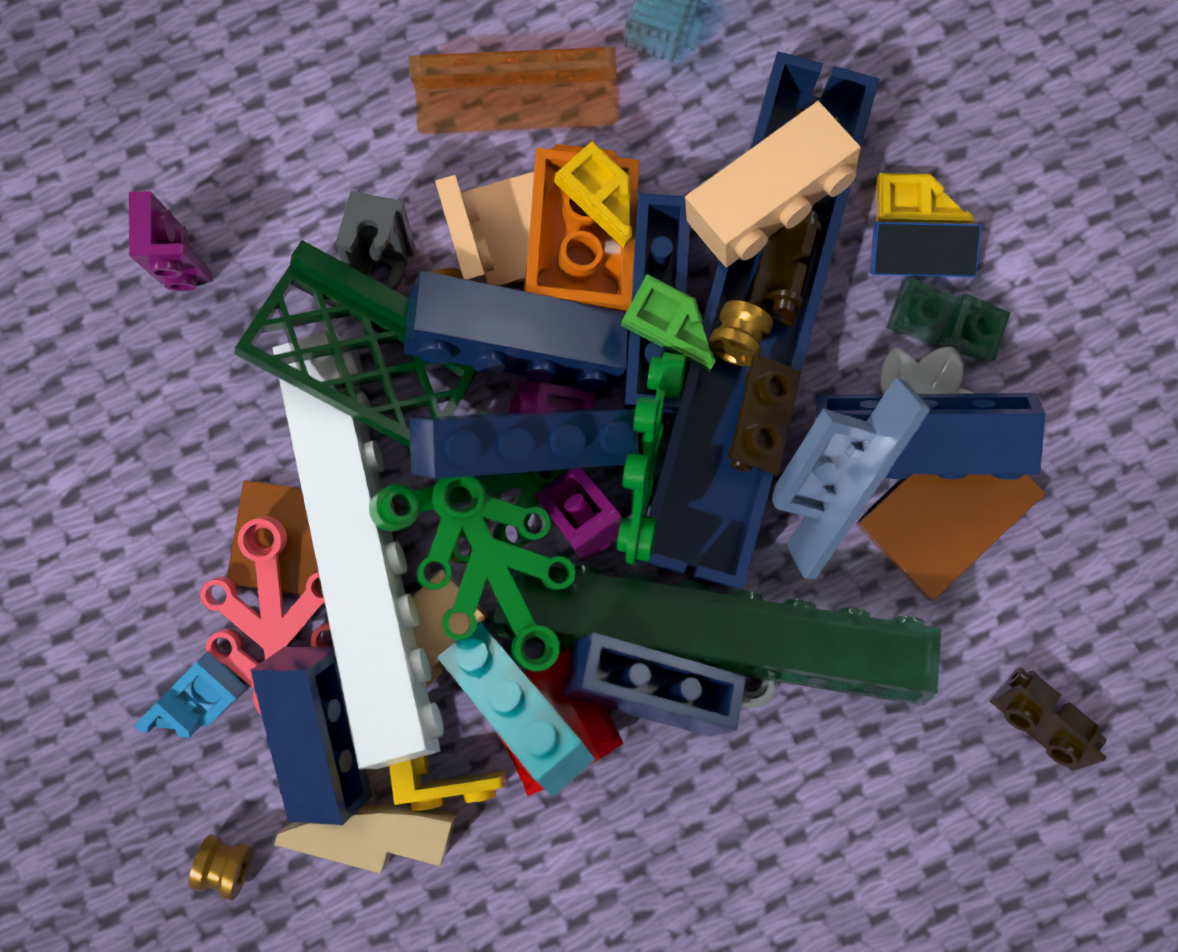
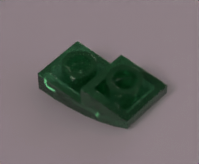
(947, 320)

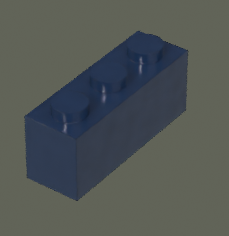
(653, 685)
(310, 735)

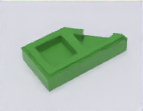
(669, 321)

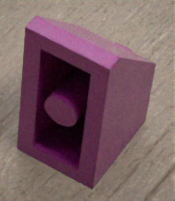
(581, 512)

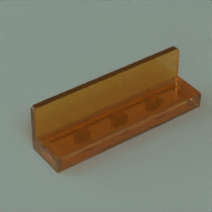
(514, 90)

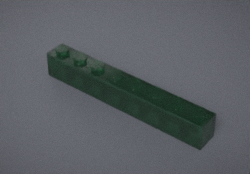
(740, 632)

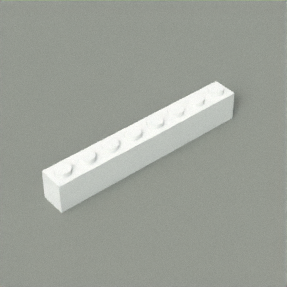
(360, 574)

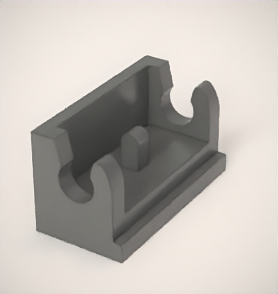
(375, 235)

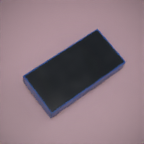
(925, 249)

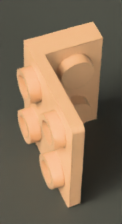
(489, 228)

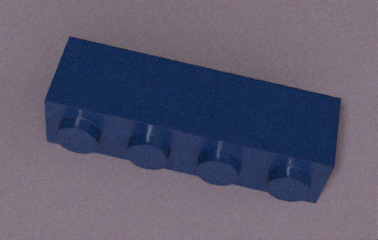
(662, 253)
(515, 332)
(962, 433)
(520, 441)

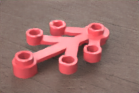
(272, 628)

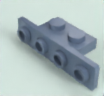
(841, 470)

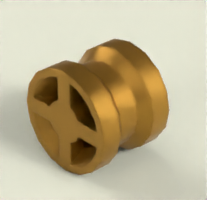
(740, 332)
(220, 867)

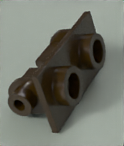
(784, 270)
(764, 416)
(1067, 736)

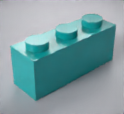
(516, 710)

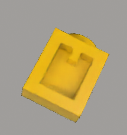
(409, 788)

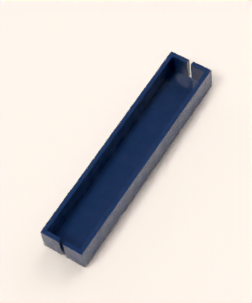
(701, 504)

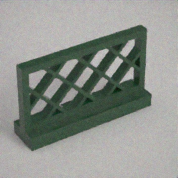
(376, 308)

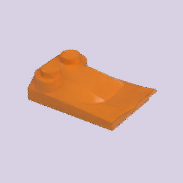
(567, 249)

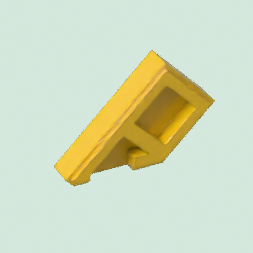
(599, 190)
(916, 200)

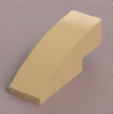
(374, 836)

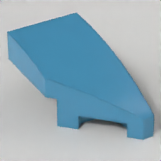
(194, 699)

